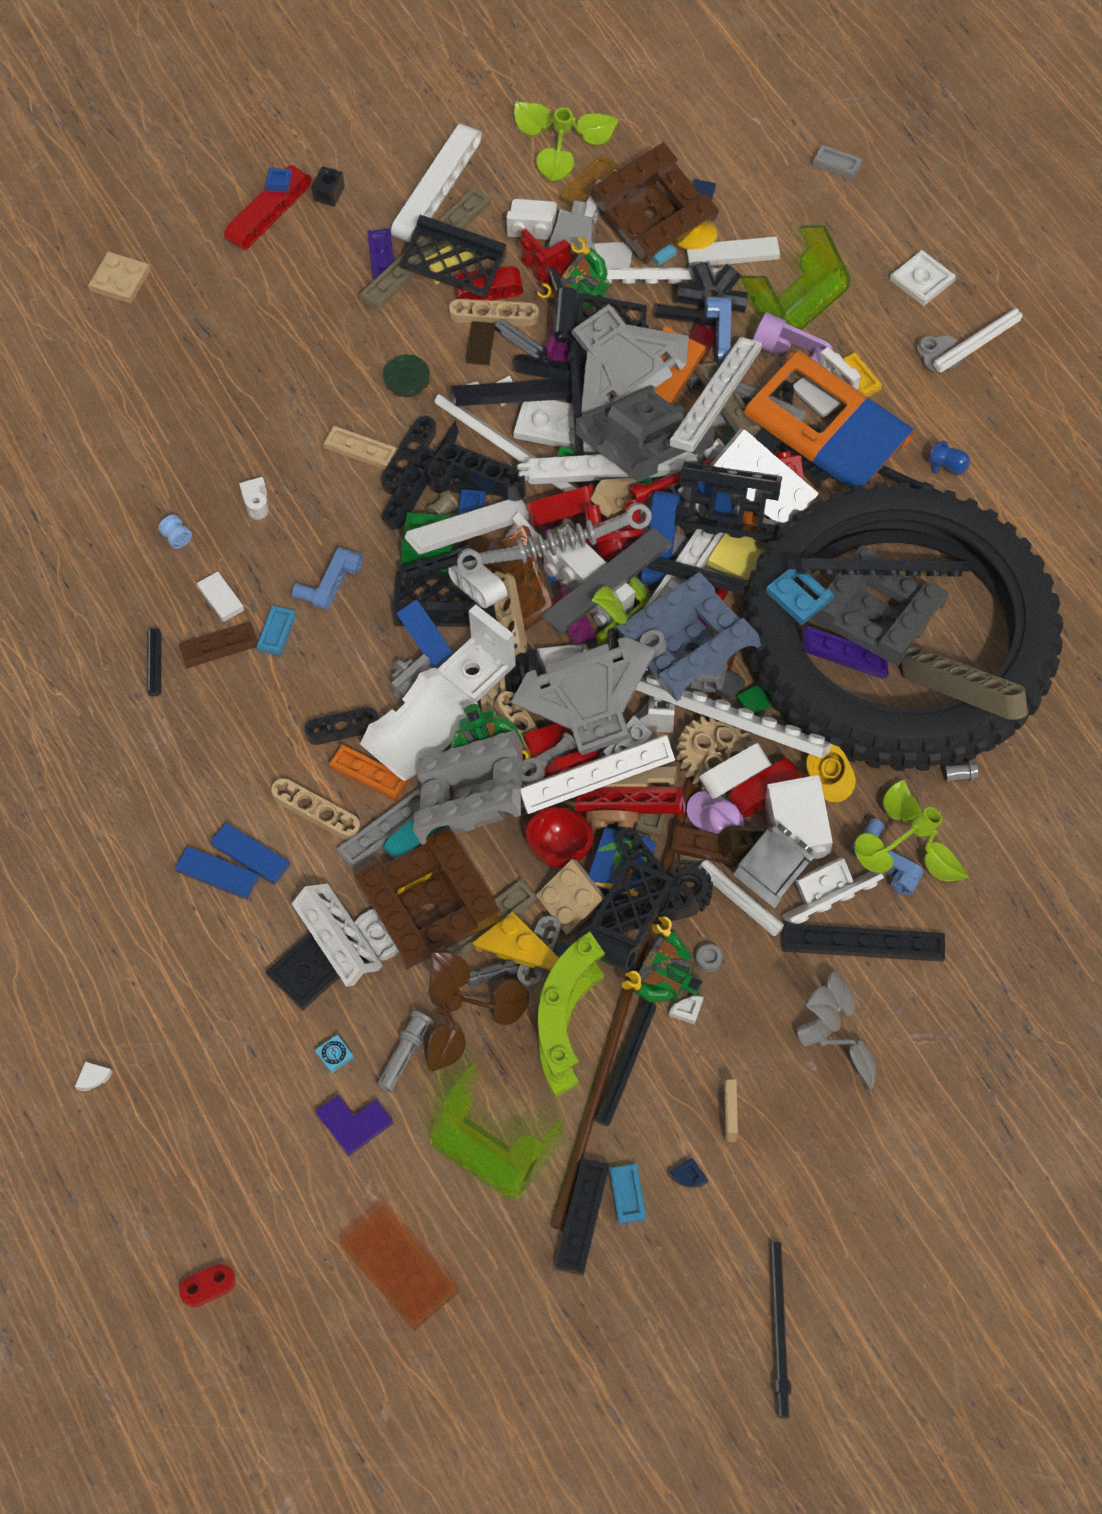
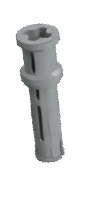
(410, 1040)

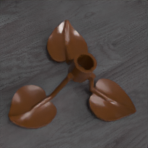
(446, 977)

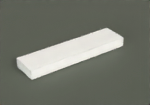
(736, 252)

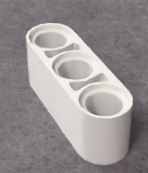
(482, 586)
(735, 771)

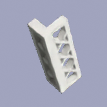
(331, 933)

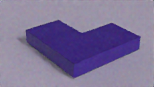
(353, 1130)

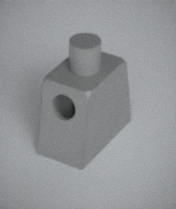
(574, 225)

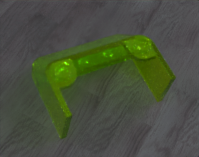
(820, 285)
(480, 1153)

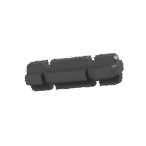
(492, 972)

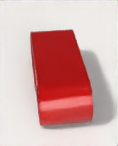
(505, 285)
(560, 506)
(751, 794)

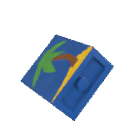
(608, 859)

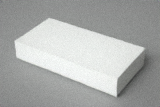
(220, 596)

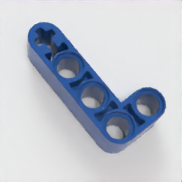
(663, 519)

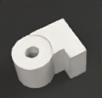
(254, 498)

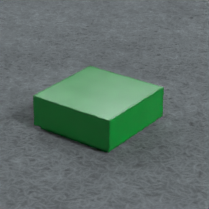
(754, 700)

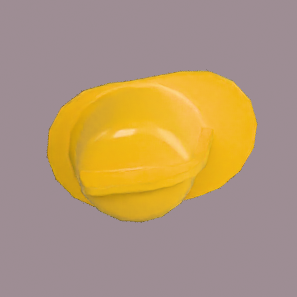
(835, 774)

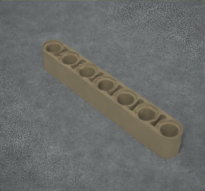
(965, 683)

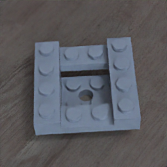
(678, 621)

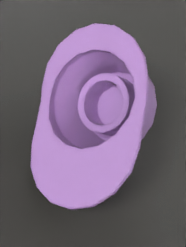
(712, 814)

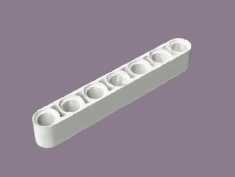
(437, 180)

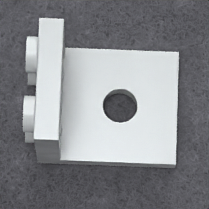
(488, 650)

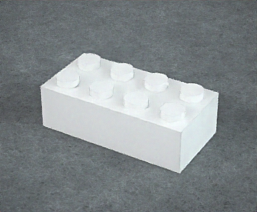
(748, 454)
(576, 567)

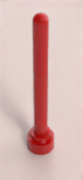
(642, 491)

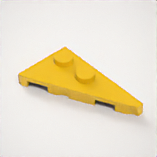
(516, 942)

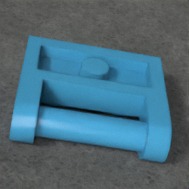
(795, 599)

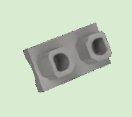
(407, 674)

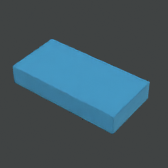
(276, 631)
(627, 1194)

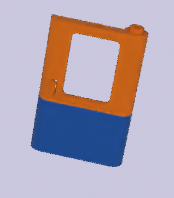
(853, 444)

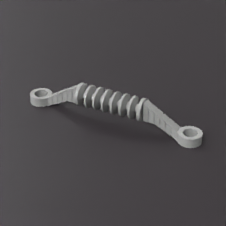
(521, 551)
(568, 743)

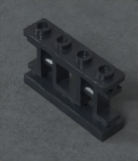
(732, 482)

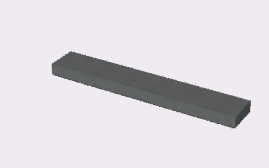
(612, 575)

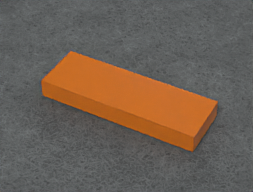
(367, 772)

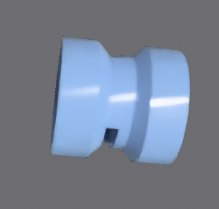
(173, 529)

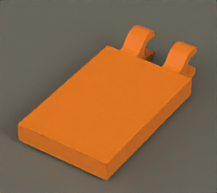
(673, 386)

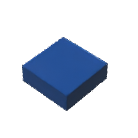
(278, 180)

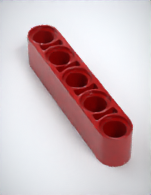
(265, 211)

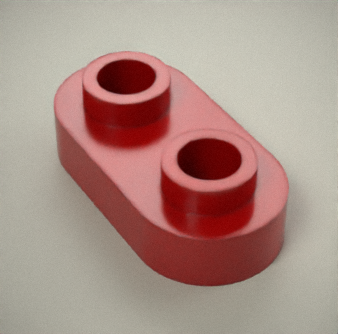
(207, 1286)

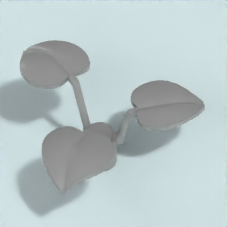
(826, 1005)

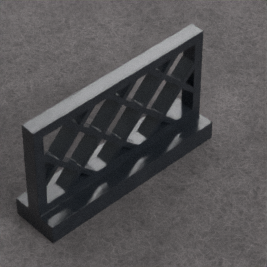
(456, 238)
(442, 612)

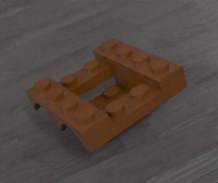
(633, 191)
(457, 892)

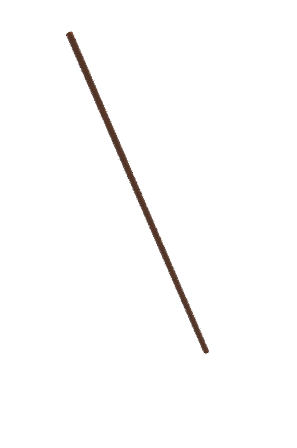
(620, 1015)

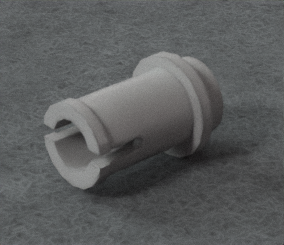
(961, 772)

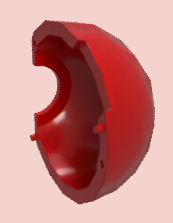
(558, 836)

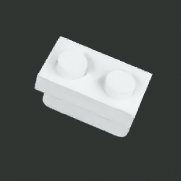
(532, 215)
(816, 396)

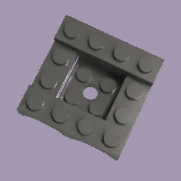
(620, 428)
(853, 607)

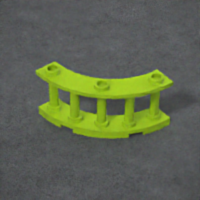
(565, 986)

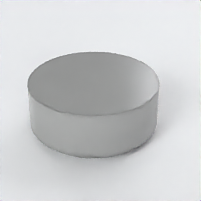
(709, 958)

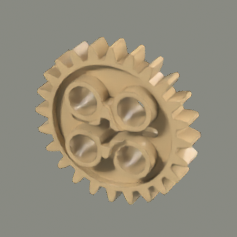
(714, 751)

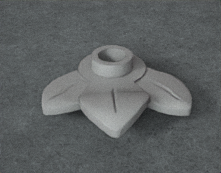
(933, 348)

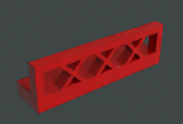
(635, 799)

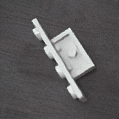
(827, 886)

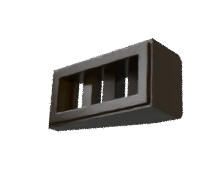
(731, 843)

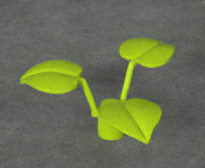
(556, 163)
(613, 605)
(903, 806)

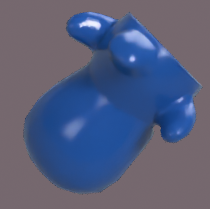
(951, 459)

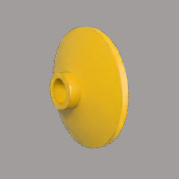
(700, 237)

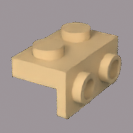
(611, 495)

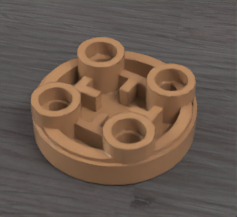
(601, 818)

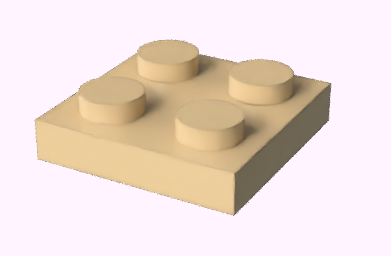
(119, 277)
(571, 896)

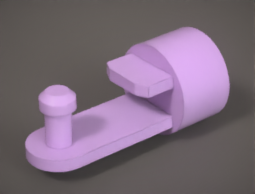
(778, 336)

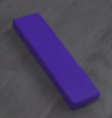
(843, 652)

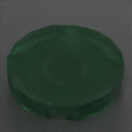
(406, 375)

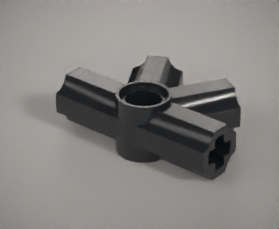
(706, 281)

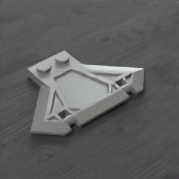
(624, 357)
(588, 692)

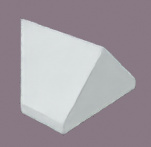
(657, 715)

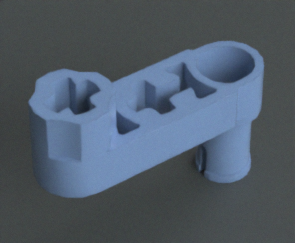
(721, 310)
(323, 596)
(904, 871)

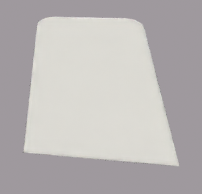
(615, 254)

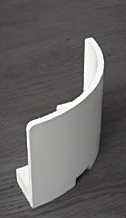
(420, 726)

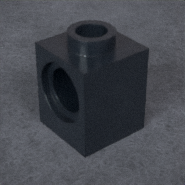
(328, 186)

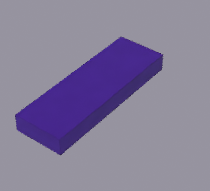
(380, 250)

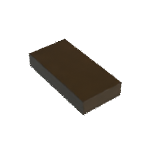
(480, 343)

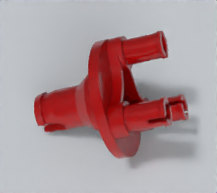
(617, 541)

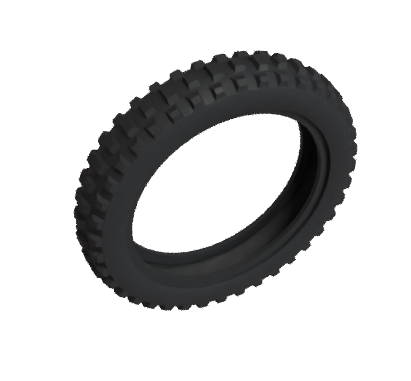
(927, 520)

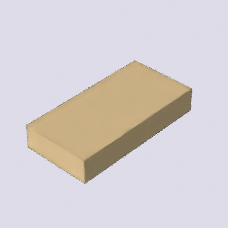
(730, 1110)

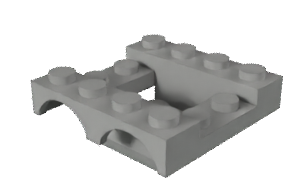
(484, 784)

